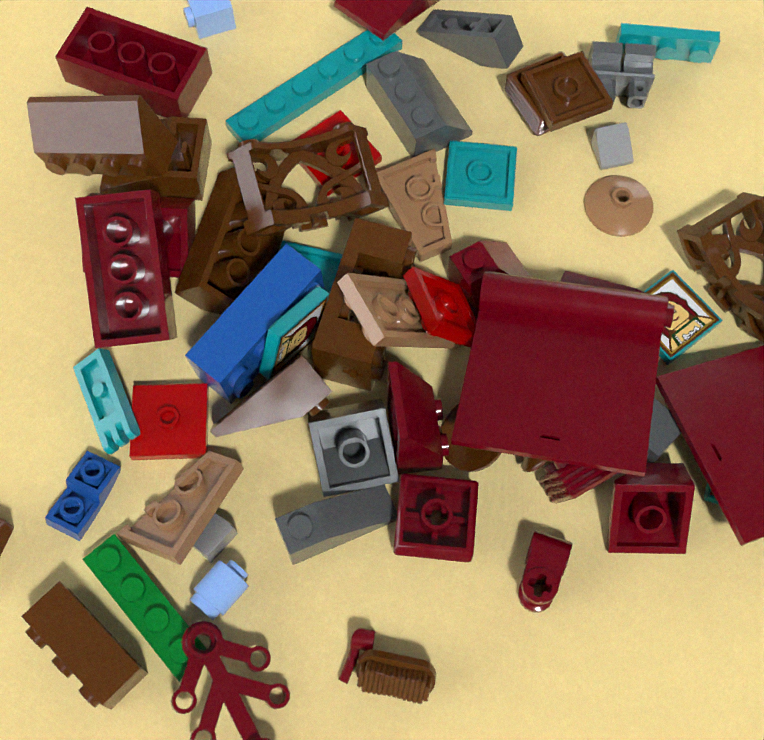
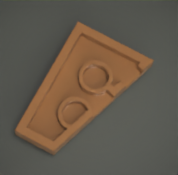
(418, 203)
(182, 516)

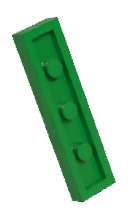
(141, 602)

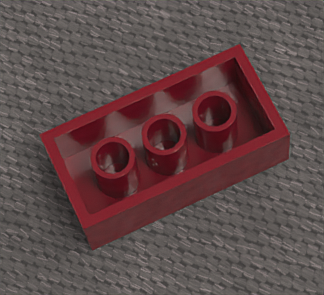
(131, 59)
(126, 268)

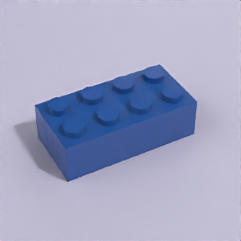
(234, 345)

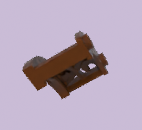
(272, 217)
(708, 251)

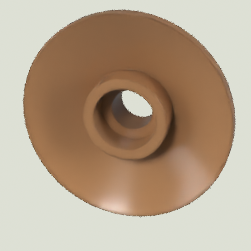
(614, 216)

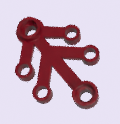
(225, 685)

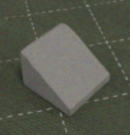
(612, 146)
(215, 537)

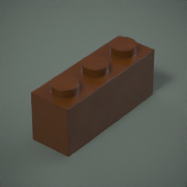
(83, 647)

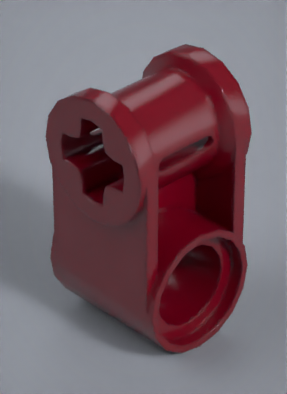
(544, 566)

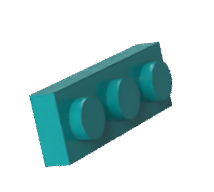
(672, 42)

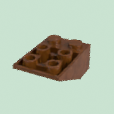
(186, 169)

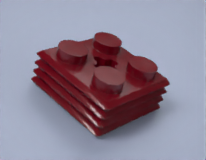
(571, 481)
(456, 503)

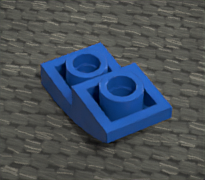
(84, 496)

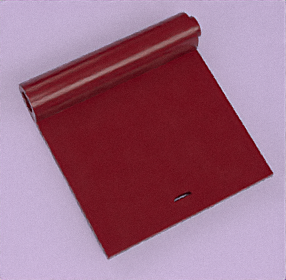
(562, 372)
(723, 424)

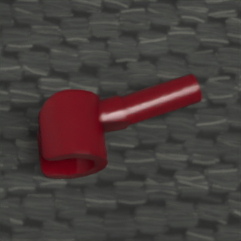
(361, 641)

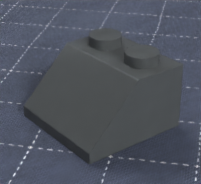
(353, 447)

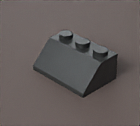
(414, 103)

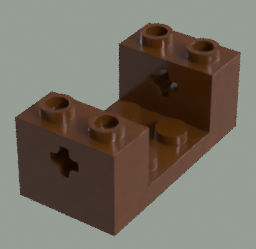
(340, 346)

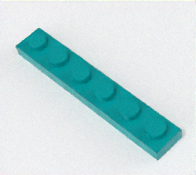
(310, 87)

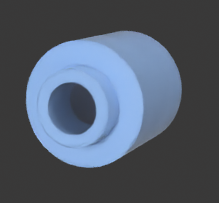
(220, 589)

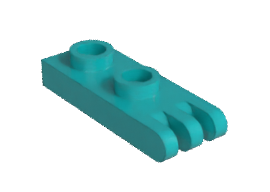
(106, 400)

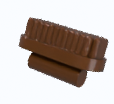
(395, 675)

